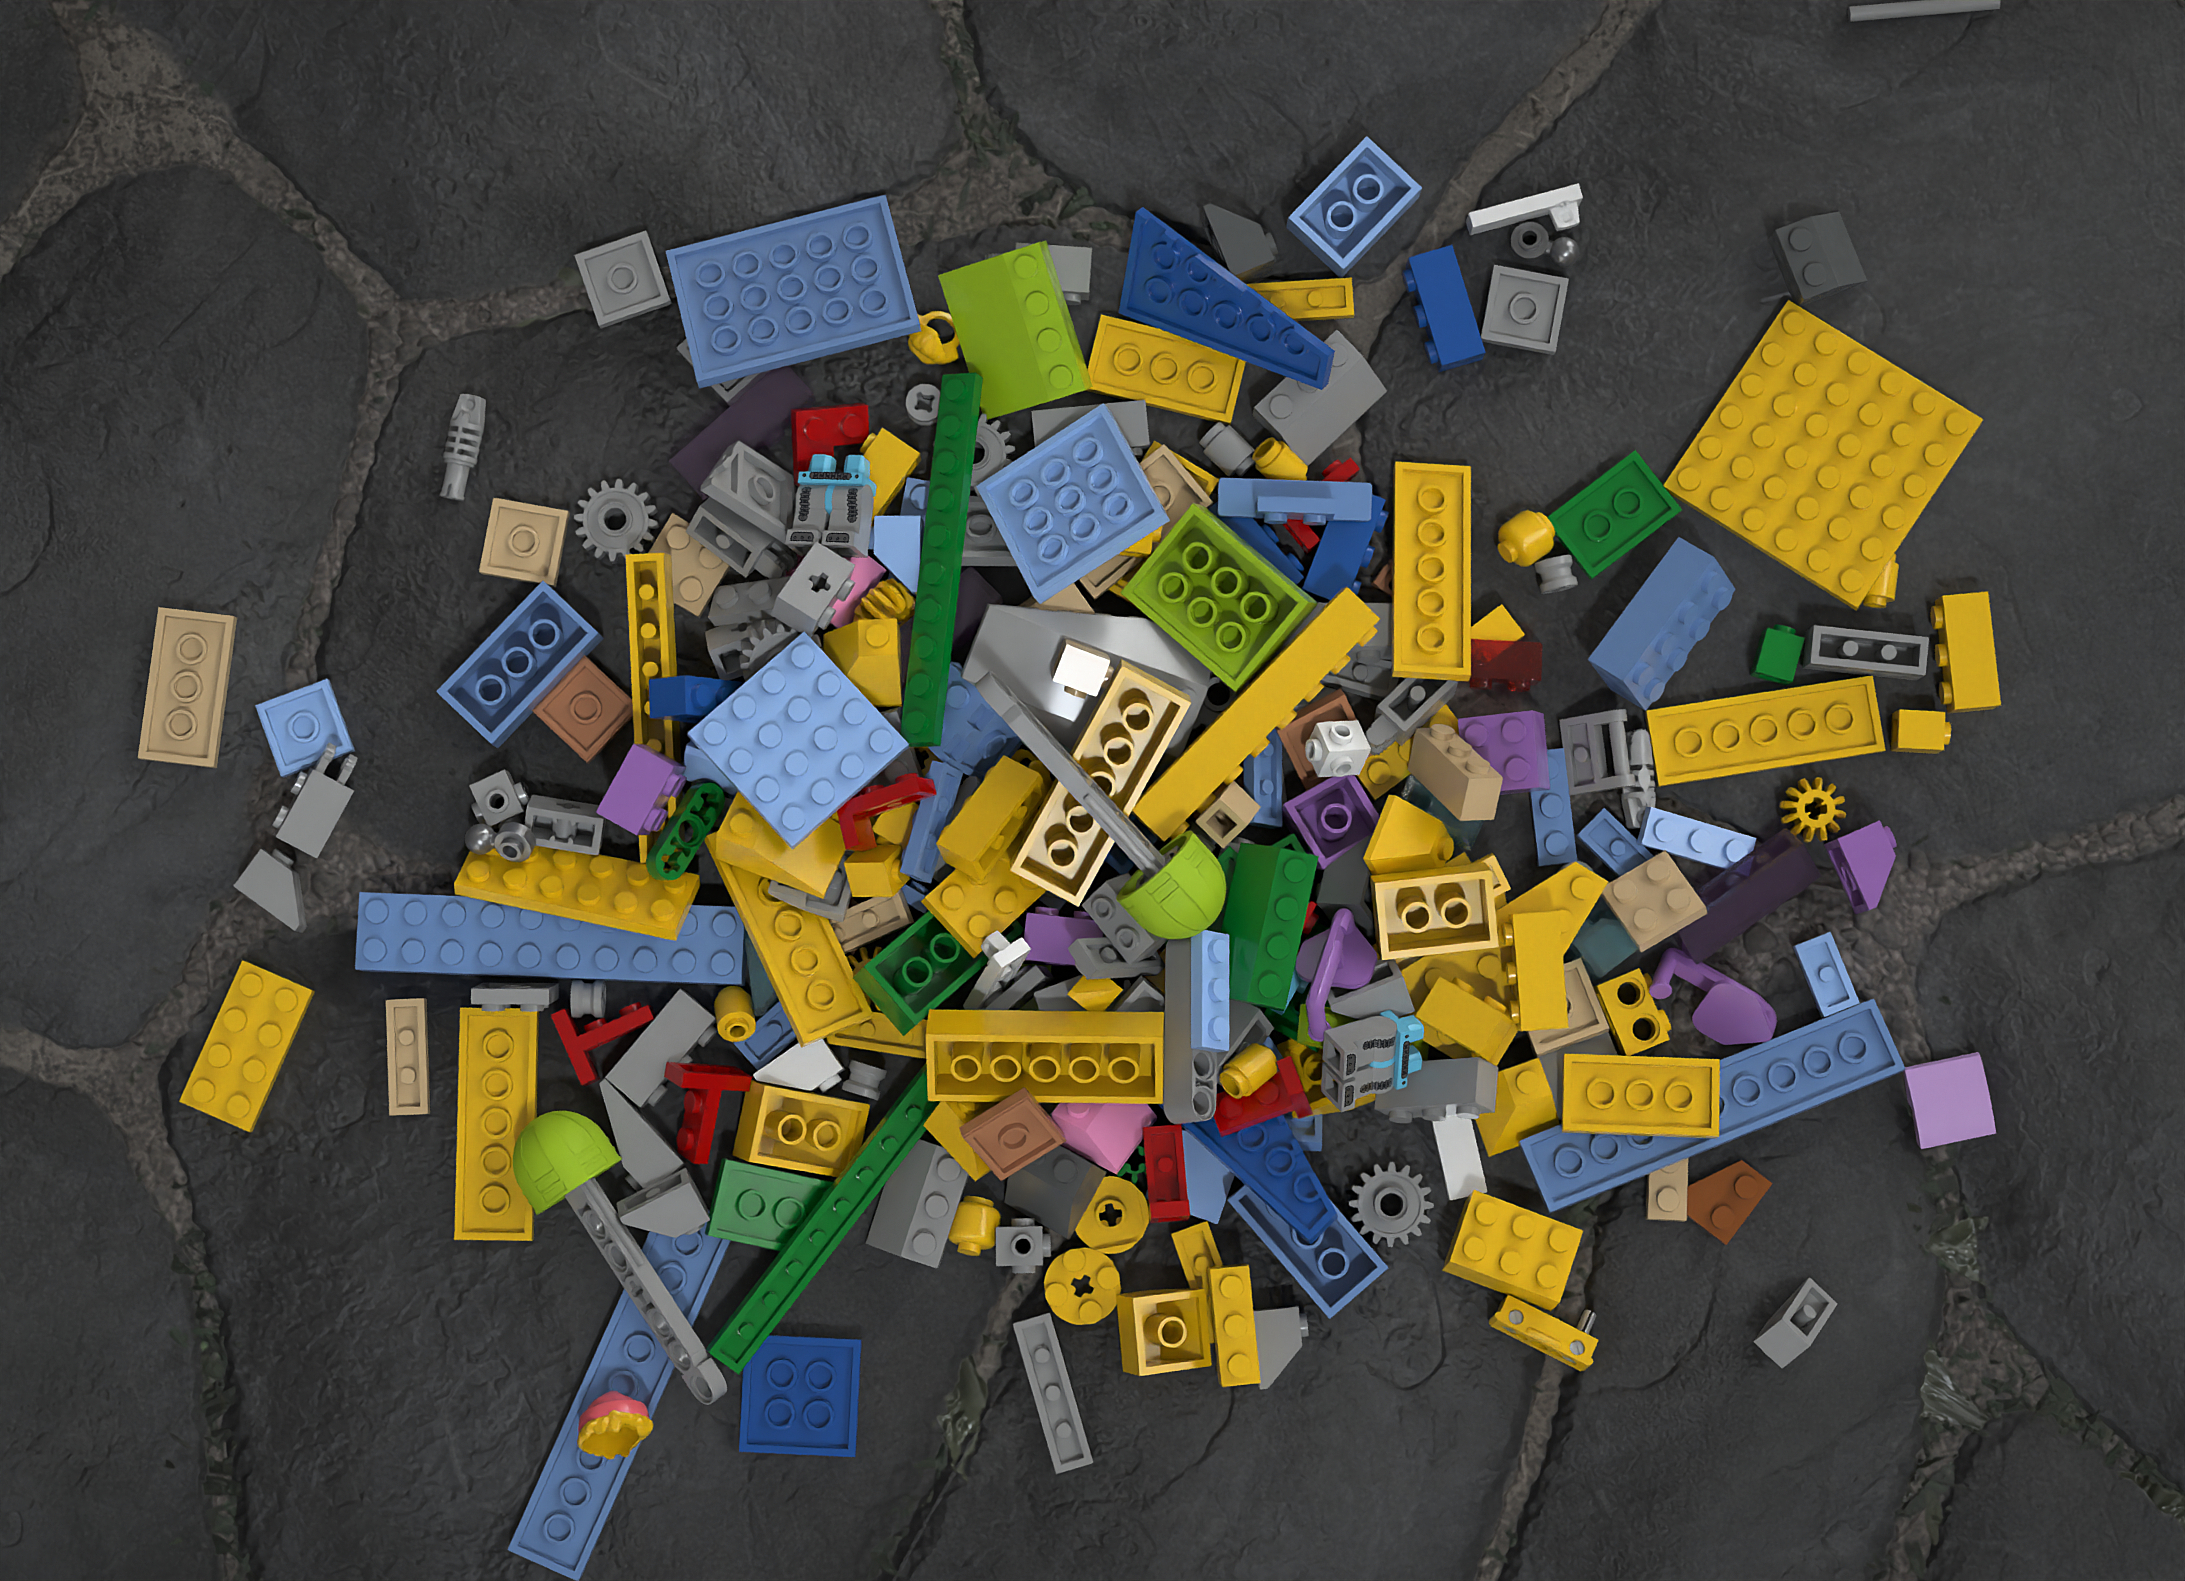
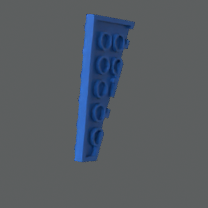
(1196, 298)
(1273, 1168)

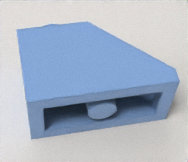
(898, 546)

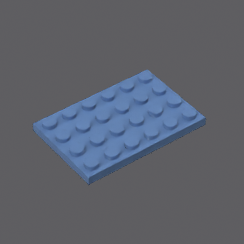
(792, 291)

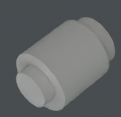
(1228, 450)

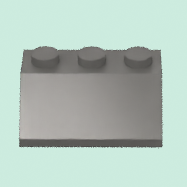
(1314, 418)
(919, 1205)

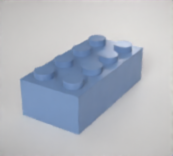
(1662, 624)
(519, 664)
(1330, 1268)

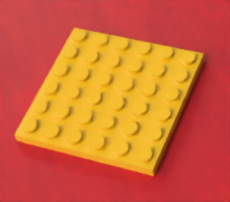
(1822, 454)

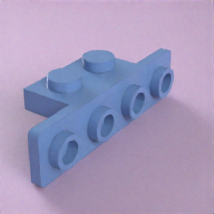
(1294, 499)

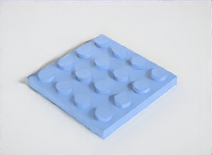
(1072, 503)
(798, 740)

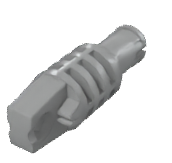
(462, 444)

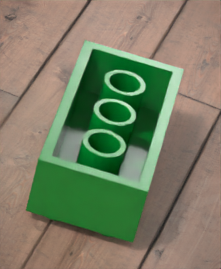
(921, 971)

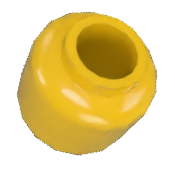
(1526, 538)
(974, 1225)

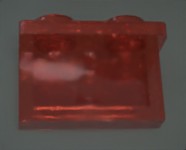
(1505, 663)

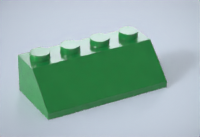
(1266, 922)

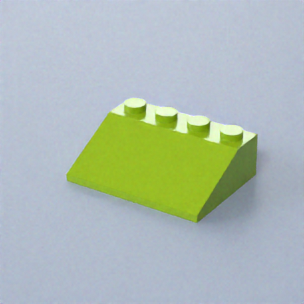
(1016, 330)
(1218, 597)

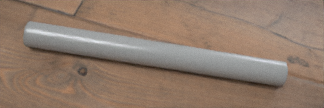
(1918, 8)

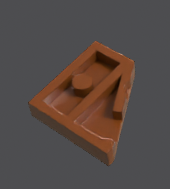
(1725, 1199)

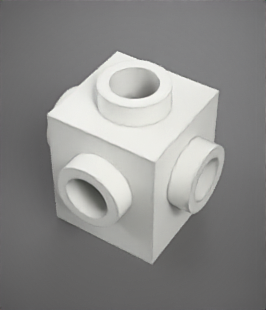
(1337, 748)

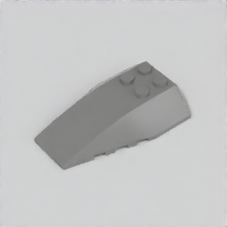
(1025, 643)

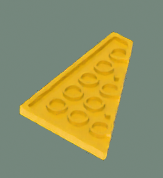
(1569, 891)

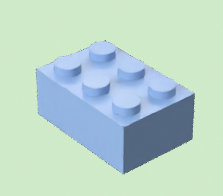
(1353, 207)

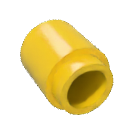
(1278, 461)
(1884, 587)
(734, 1014)
(1248, 1070)

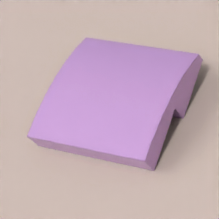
(1949, 1100)

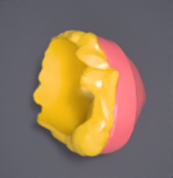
(613, 1425)

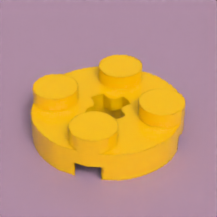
(1128, 1228)
(1088, 1307)

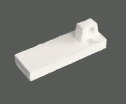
(1559, 204)
(1002, 966)
(1458, 1157)

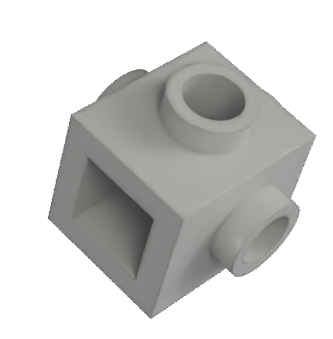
(490, 791)
(1006, 1249)

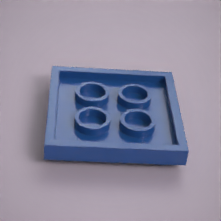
(802, 1397)

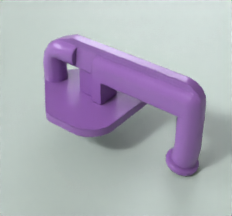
(1334, 959)
(1728, 1010)

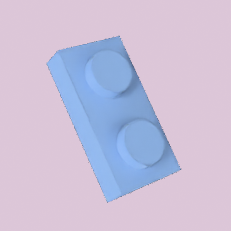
(1826, 974)

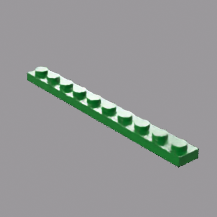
(941, 560)
(824, 1227)

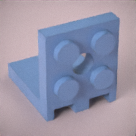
(972, 731)

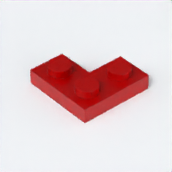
(821, 428)

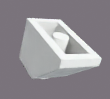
(804, 1068)

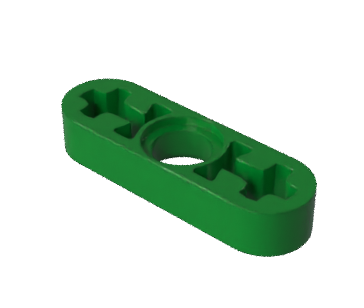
(670, 838)

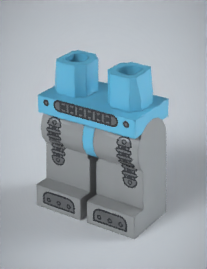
(834, 507)
(1369, 1057)

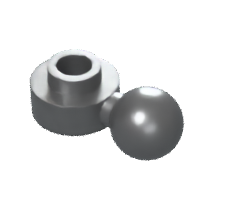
(1562, 251)
(512, 841)

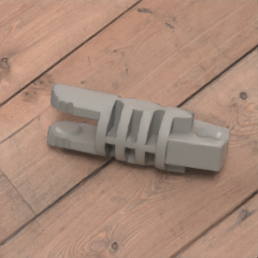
(1638, 797)

